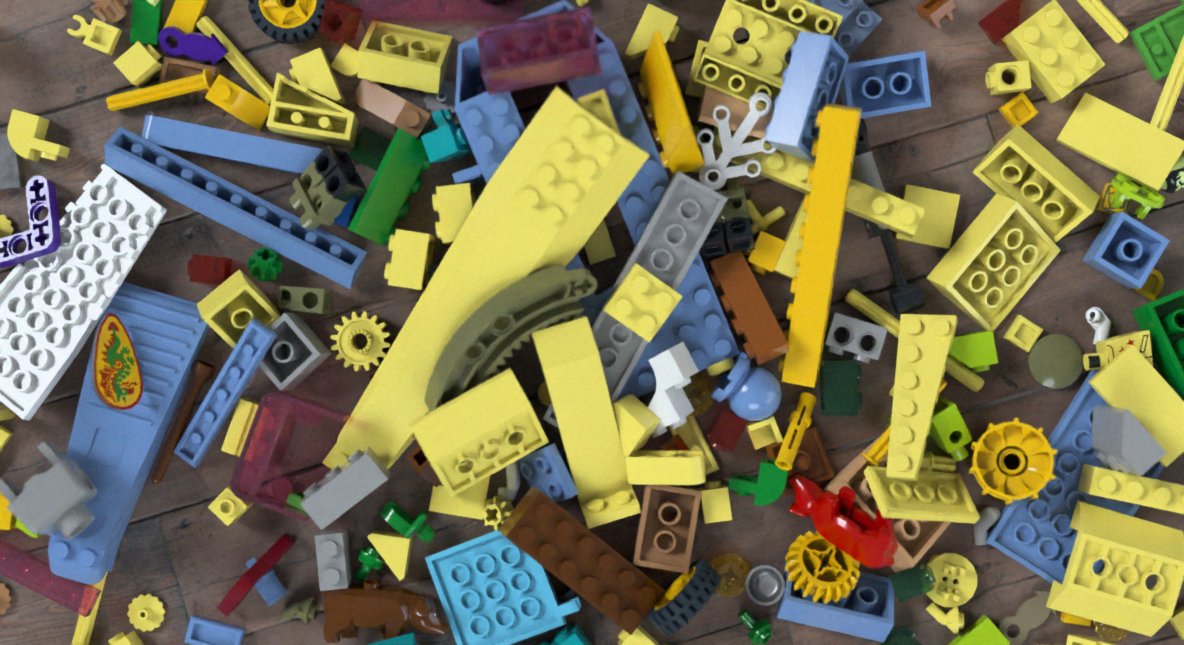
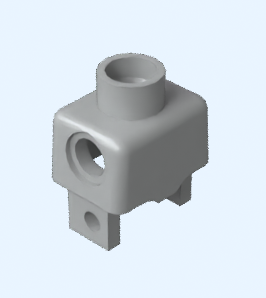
(53, 498)

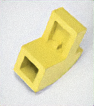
(27, 137)

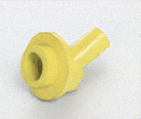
(953, 619)

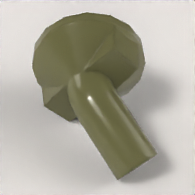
(304, 610)

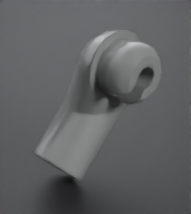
(987, 518)

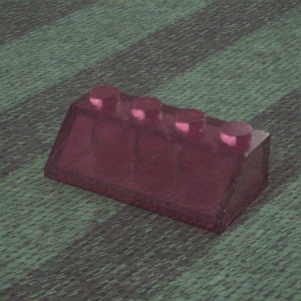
(538, 50)

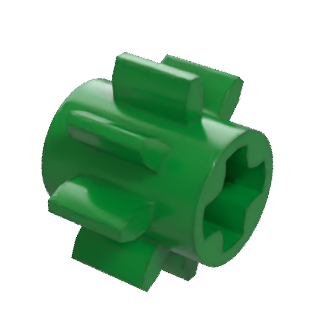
(264, 264)

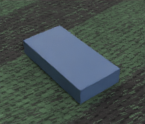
(470, 175)
(213, 632)

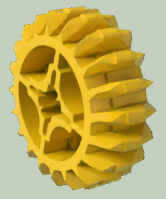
(835, 578)

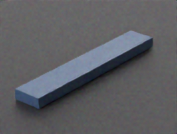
(225, 392)

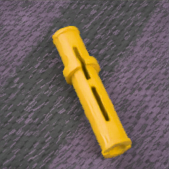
(805, 406)

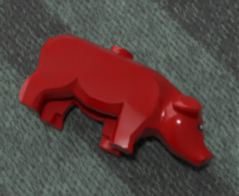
(843, 524)

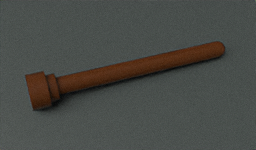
(201, 373)

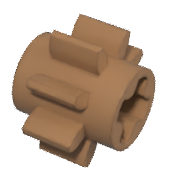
(110, 9)

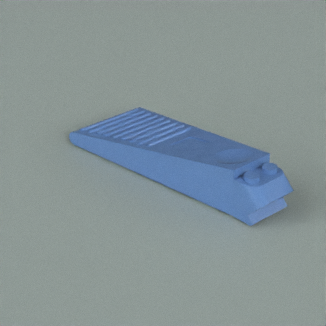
(121, 446)

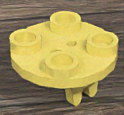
(952, 567)

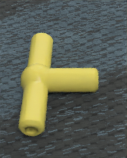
(761, 223)

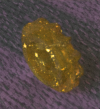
(705, 400)
(739, 568)

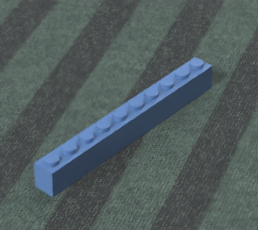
(233, 207)

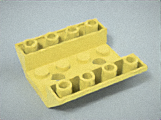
(759, 62)
(479, 431)
(1131, 553)

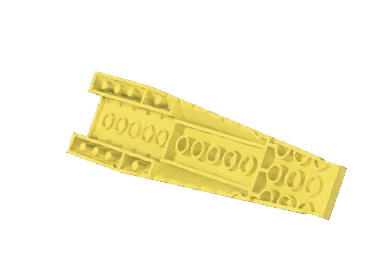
(527, 219)

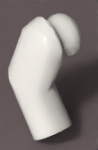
(1099, 322)

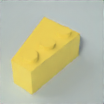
(309, 116)

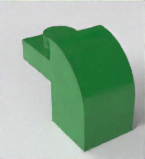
(766, 487)

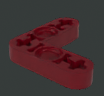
(255, 573)

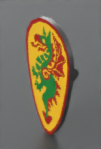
(115, 366)

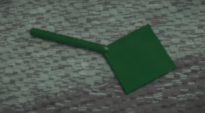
(370, 148)

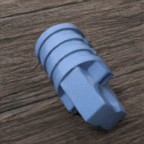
(269, 585)

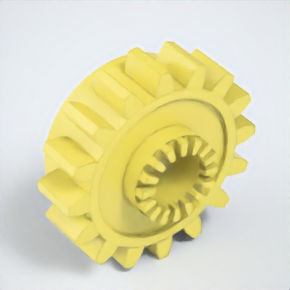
(347, 341)

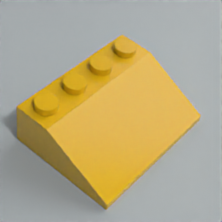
(668, 110)

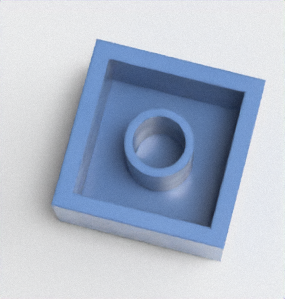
(1125, 250)

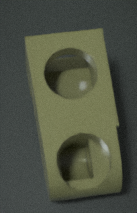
(305, 299)

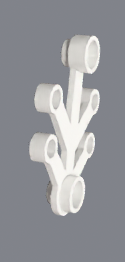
(733, 145)

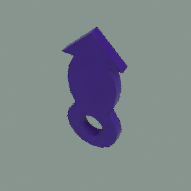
(192, 44)

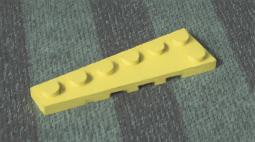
(919, 371)

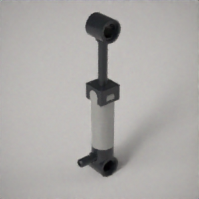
(906, 296)

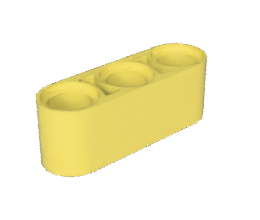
(666, 467)

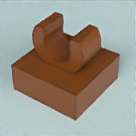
(936, 9)

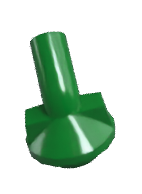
(369, 559)
(759, 632)

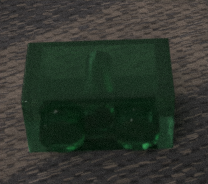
(839, 387)

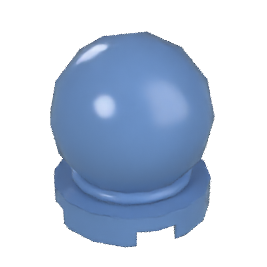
(750, 390)

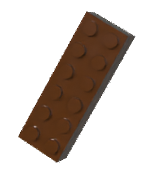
(581, 560)

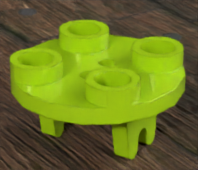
(1129, 189)

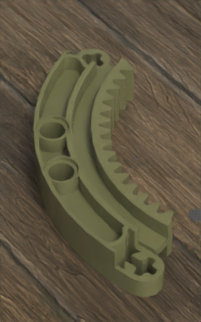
(502, 325)

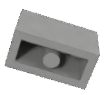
(333, 559)

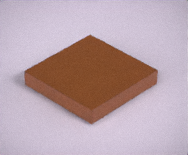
(809, 461)

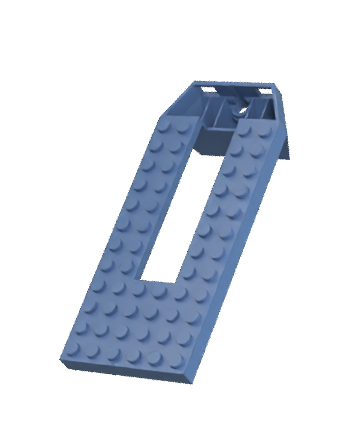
(496, 126)

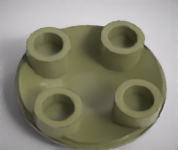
(1055, 361)

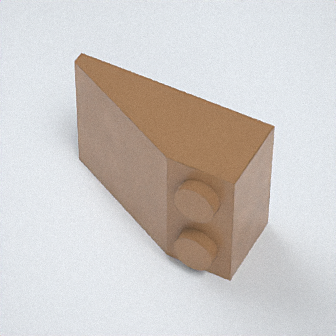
(667, 527)

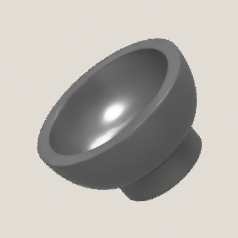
(765, 585)

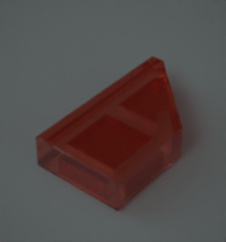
(1001, 20)

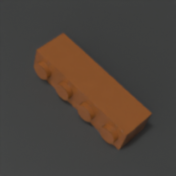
(748, 307)

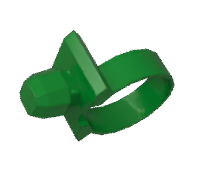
(405, 524)

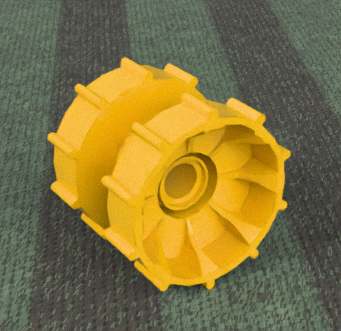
(1028, 446)

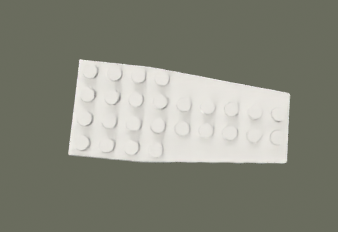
(60, 297)

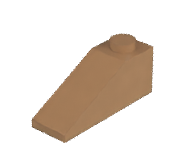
(392, 108)

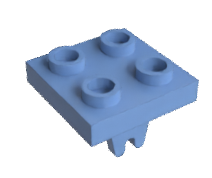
(548, 473)

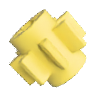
(496, 511)

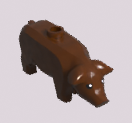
(381, 608)

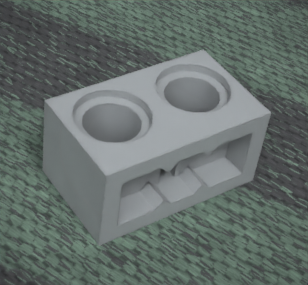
(855, 331)

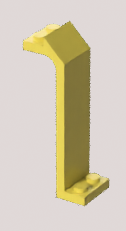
(586, 420)

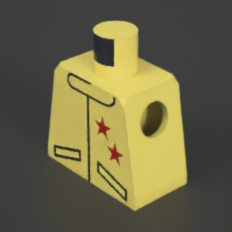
(1111, 347)

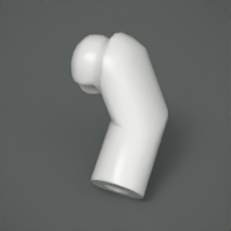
(513, 482)

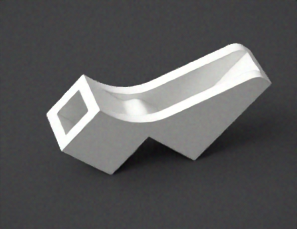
(672, 372)

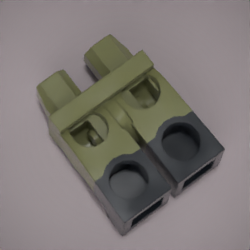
(326, 188)
(737, 222)

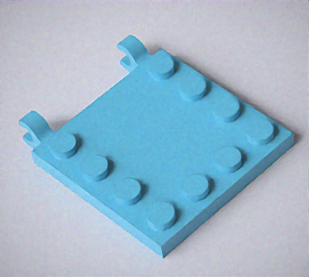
(495, 592)

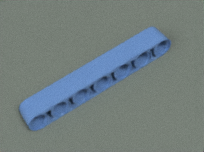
(228, 145)

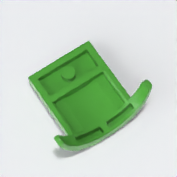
(1160, 41)

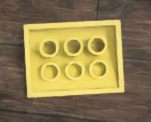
(994, 262)

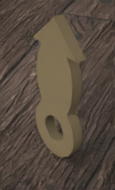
(1027, 617)

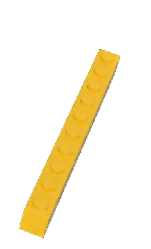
(820, 242)

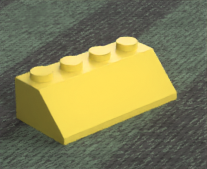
(1038, 182)

